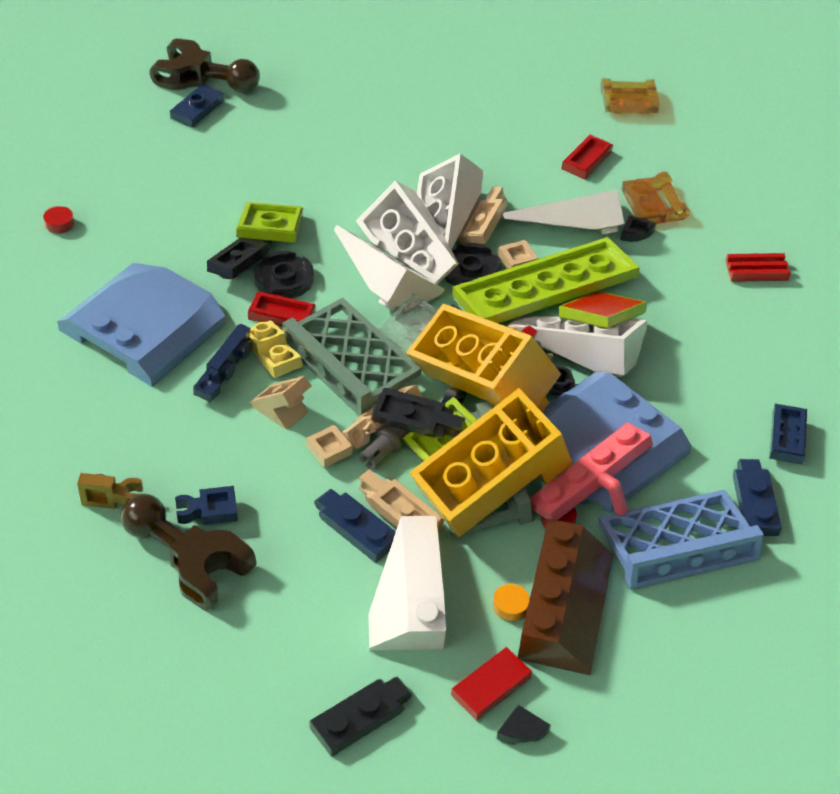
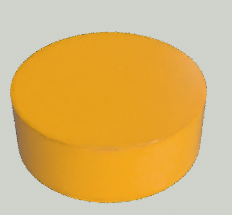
(511, 602)

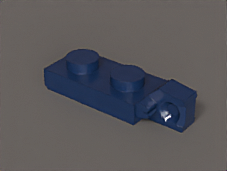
(224, 363)

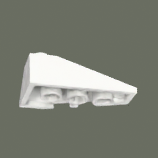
(451, 193)
(588, 212)
(408, 232)
(386, 274)
(591, 346)
(410, 593)

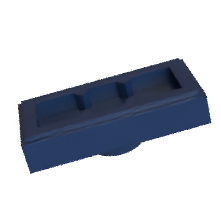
(197, 105)
(788, 434)

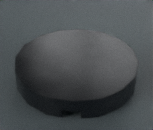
(474, 262)
(284, 274)

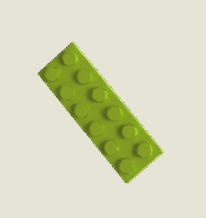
(546, 281)

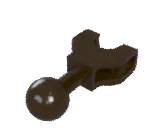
(195, 67)
(191, 553)

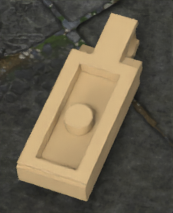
(484, 218)
(359, 432)
(394, 499)

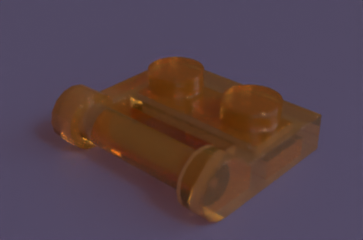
(630, 96)
(646, 203)

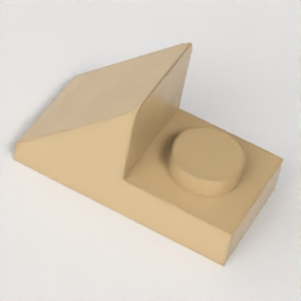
(283, 401)

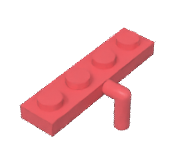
(592, 472)

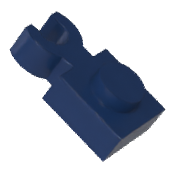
(213, 505)

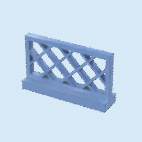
(688, 555)

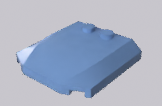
(146, 319)
(597, 410)

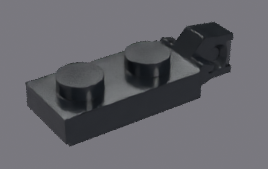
(417, 414)

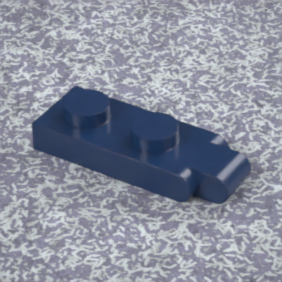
(756, 496)
(355, 524)

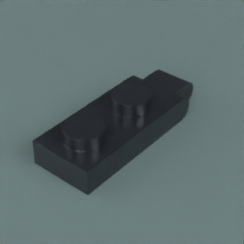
(238, 257)
(360, 714)

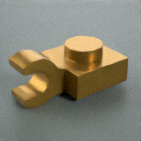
(104, 492)

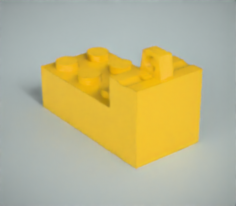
(483, 357)
(492, 462)

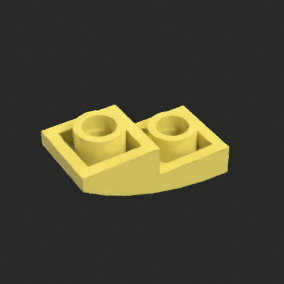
(272, 350)

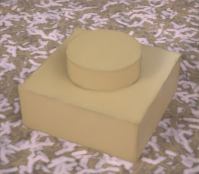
(516, 254)
(329, 446)

